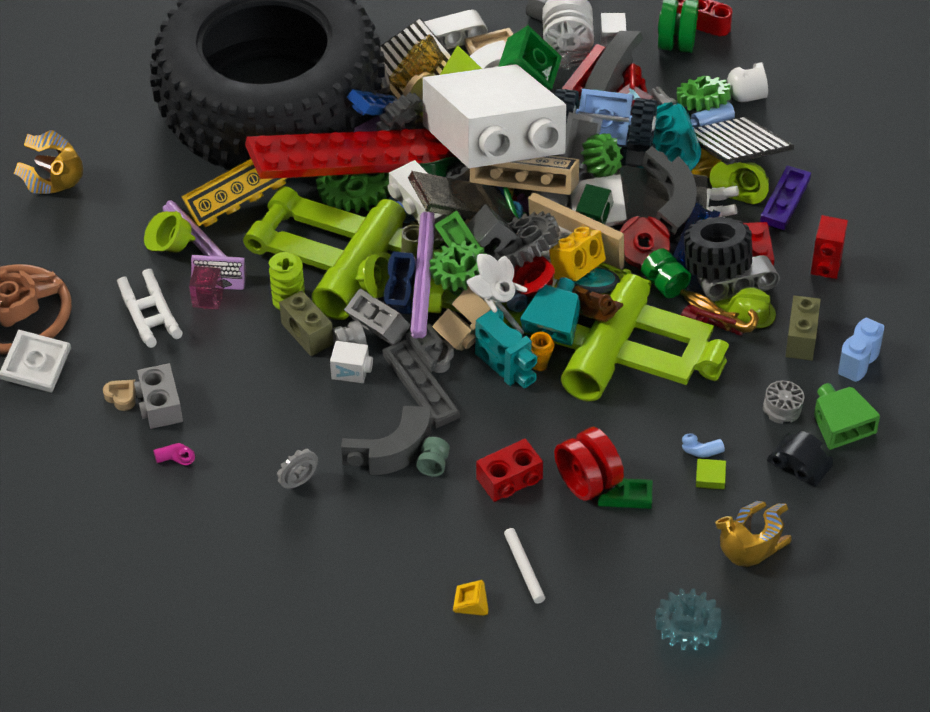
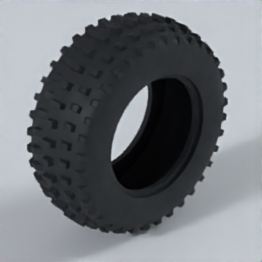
(221, 113)

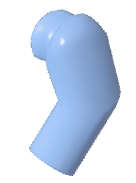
(701, 450)

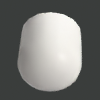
(748, 84)

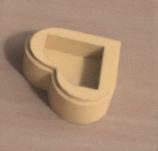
(121, 394)

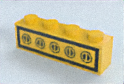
(227, 192)

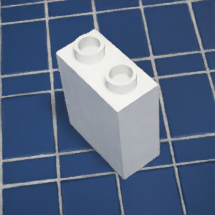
(494, 115)

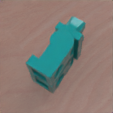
(504, 349)

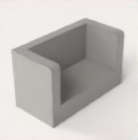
(577, 131)

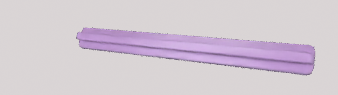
(423, 275)

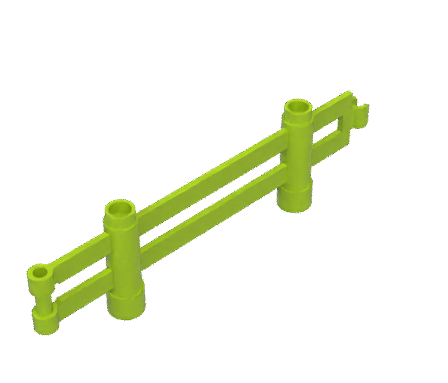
(595, 347)

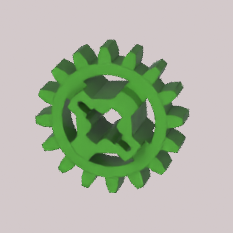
(703, 93)
(455, 265)

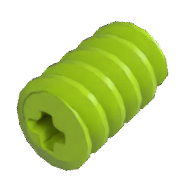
(285, 276)

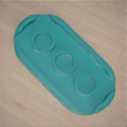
(676, 135)

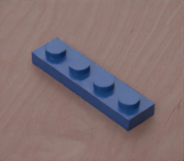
(365, 104)

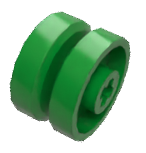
(674, 24)

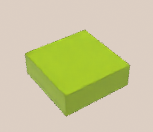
(710, 474)

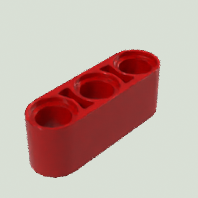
(713, 17)

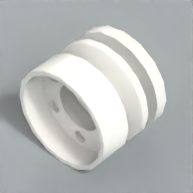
(568, 25)

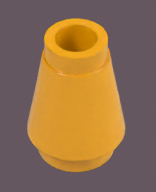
(542, 347)

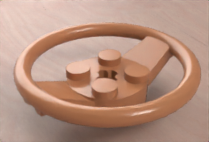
(19, 295)

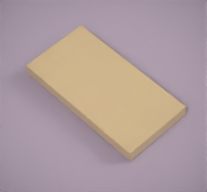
(569, 219)

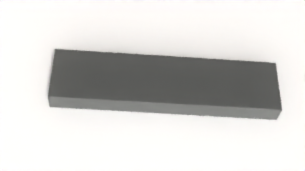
(421, 383)

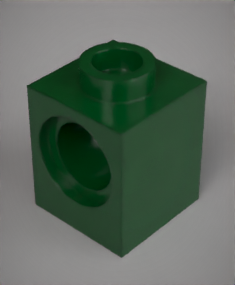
(595, 203)

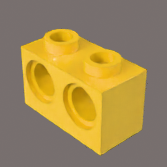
(577, 253)

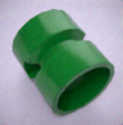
(666, 273)

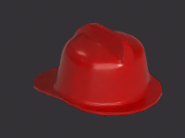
(534, 275)

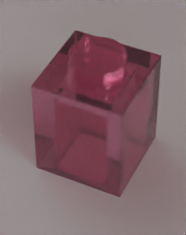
(206, 287)

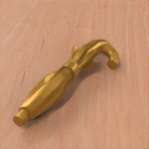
(707, 304)

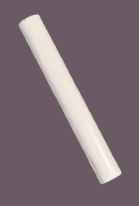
(524, 565)

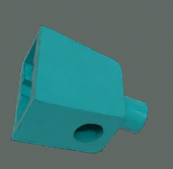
(553, 312)

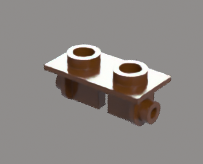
(596, 305)

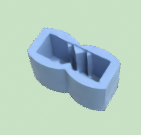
(861, 349)

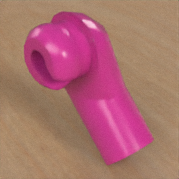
(175, 452)

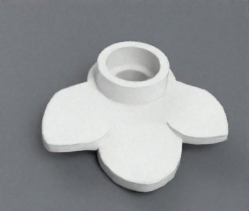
(491, 276)

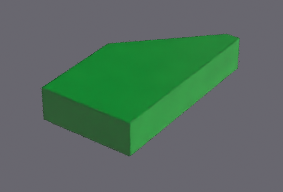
(629, 494)

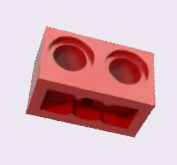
(829, 247)
(509, 470)

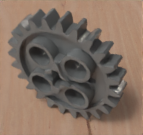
(534, 236)

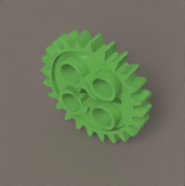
(353, 190)

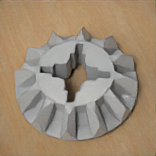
(297, 469)

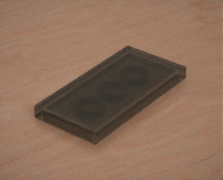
(447, 195)

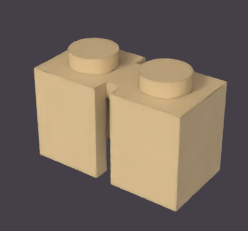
(455, 328)

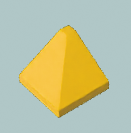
(471, 599)

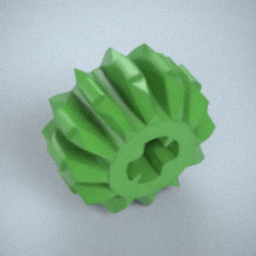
(601, 155)

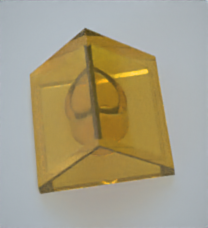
(422, 57)

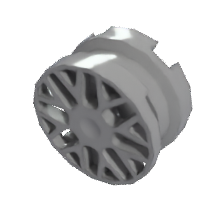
(789, 396)

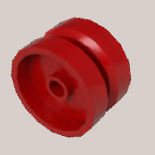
(589, 463)

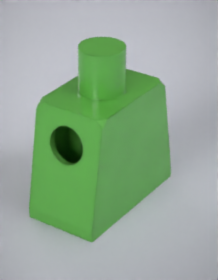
(844, 416)

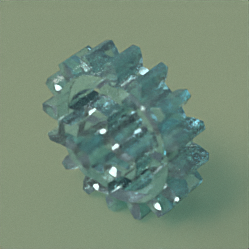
(688, 619)

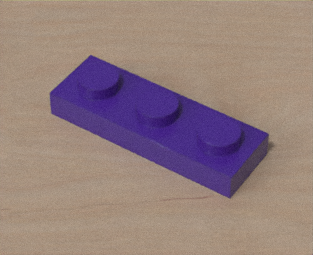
(785, 197)

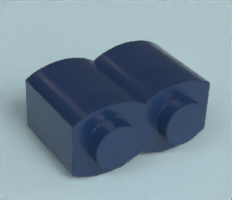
(400, 286)

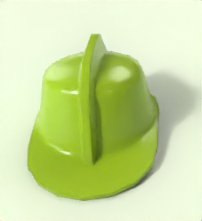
(748, 177)
(168, 232)
(374, 274)
(749, 299)

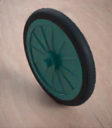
(598, 280)

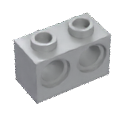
(377, 317)
(159, 396)

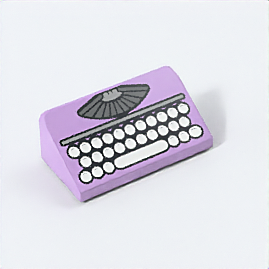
(232, 269)

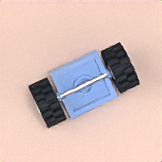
(616, 113)

